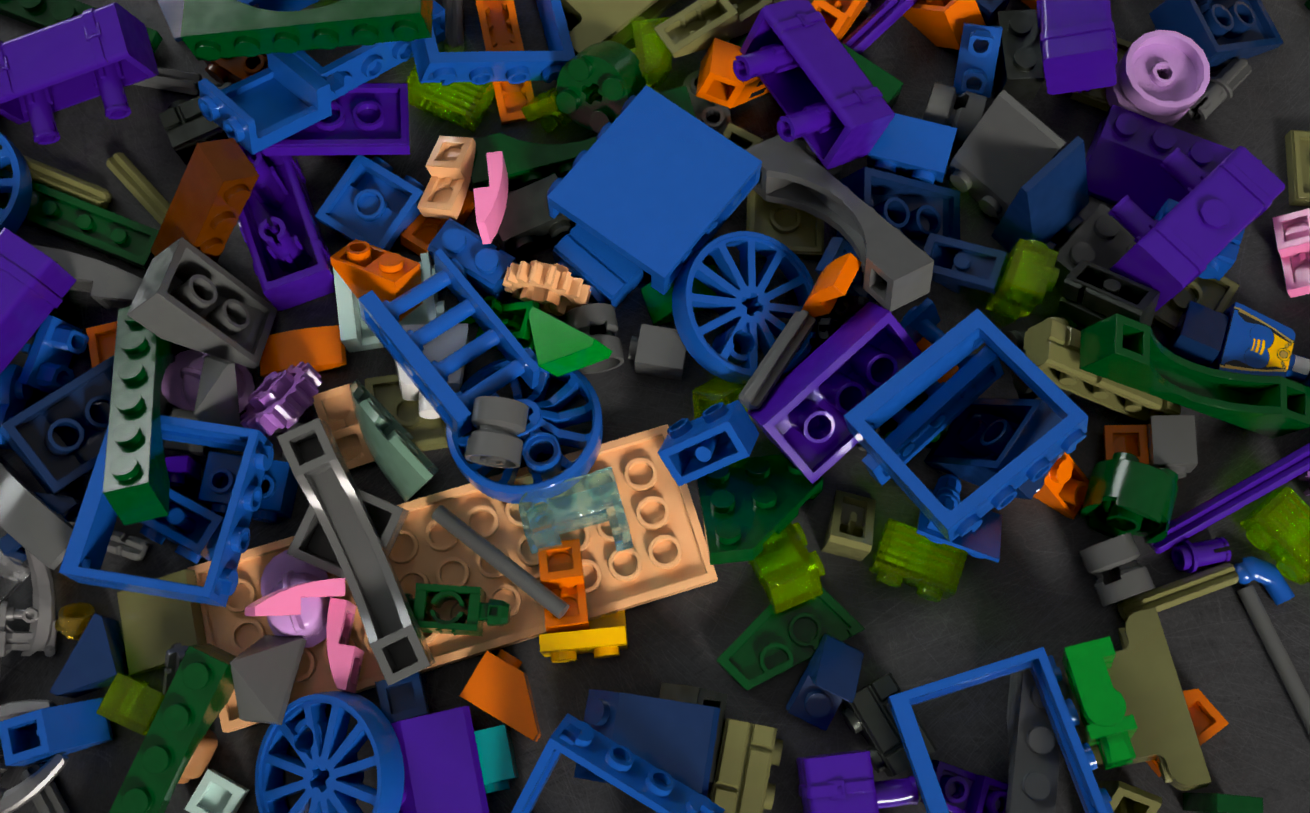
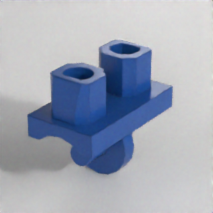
(977, 59)
(51, 355)

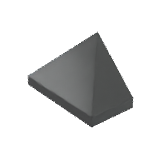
(218, 393)
(266, 677)

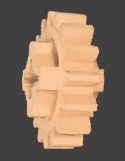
(547, 285)

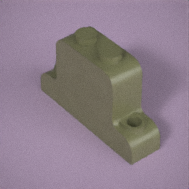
(608, 19)
(1155, 698)

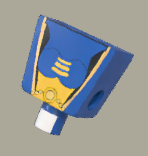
(1259, 346)

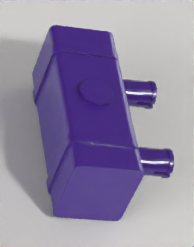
(1077, 44)
(72, 64)
(813, 83)
(1200, 226)
(285, 234)
(28, 292)
(847, 785)

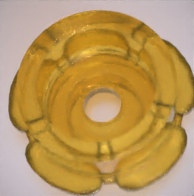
(74, 619)

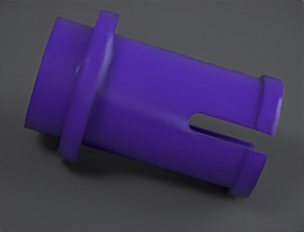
(1190, 556)

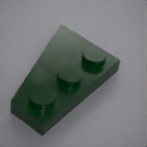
(785, 639)

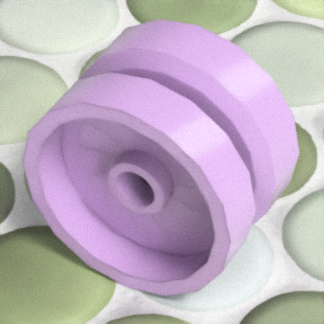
(1160, 76)

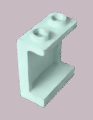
(355, 332)

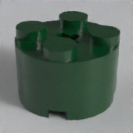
(598, 84)
(1130, 498)

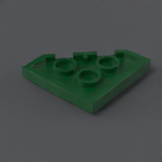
(749, 504)

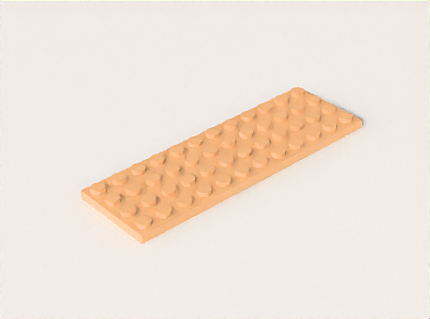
(665, 560)

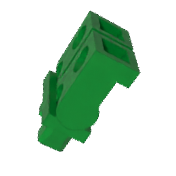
(1098, 703)

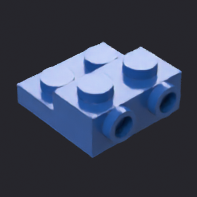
(371, 203)

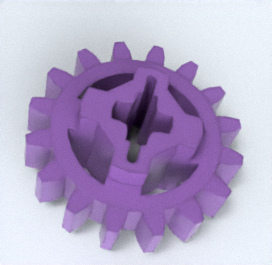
(281, 399)

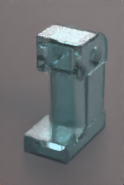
(574, 506)

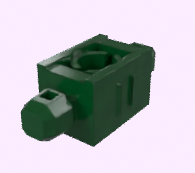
(494, 612)

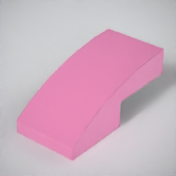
(492, 200)
(1293, 245)
(288, 599)
(343, 659)

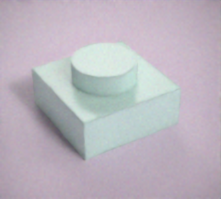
(216, 794)

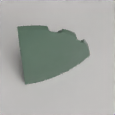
(391, 444)

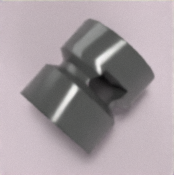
(954, 110)
(600, 323)
(497, 426)
(1109, 555)

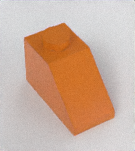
(944, 20)
(503, 693)

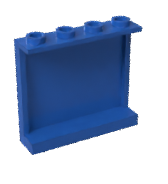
(655, 185)

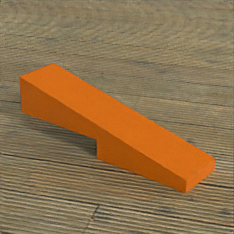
(502, 33)

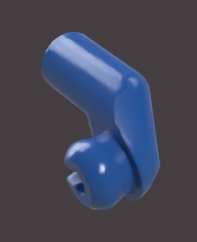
(1266, 574)

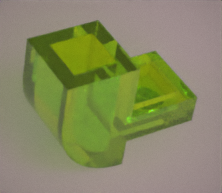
(651, 52)

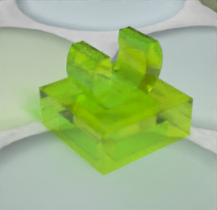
(545, 107)

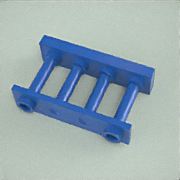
(432, 376)
(945, 399)

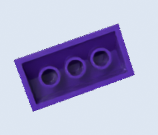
(1128, 156)
(809, 405)
(441, 764)

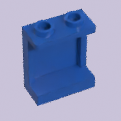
(269, 103)

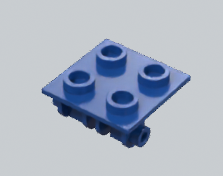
(982, 543)

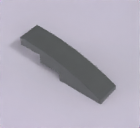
(106, 283)

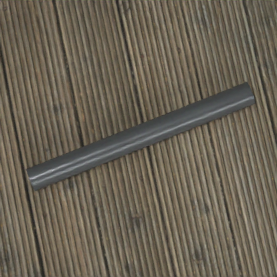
(500, 561)
(1277, 652)

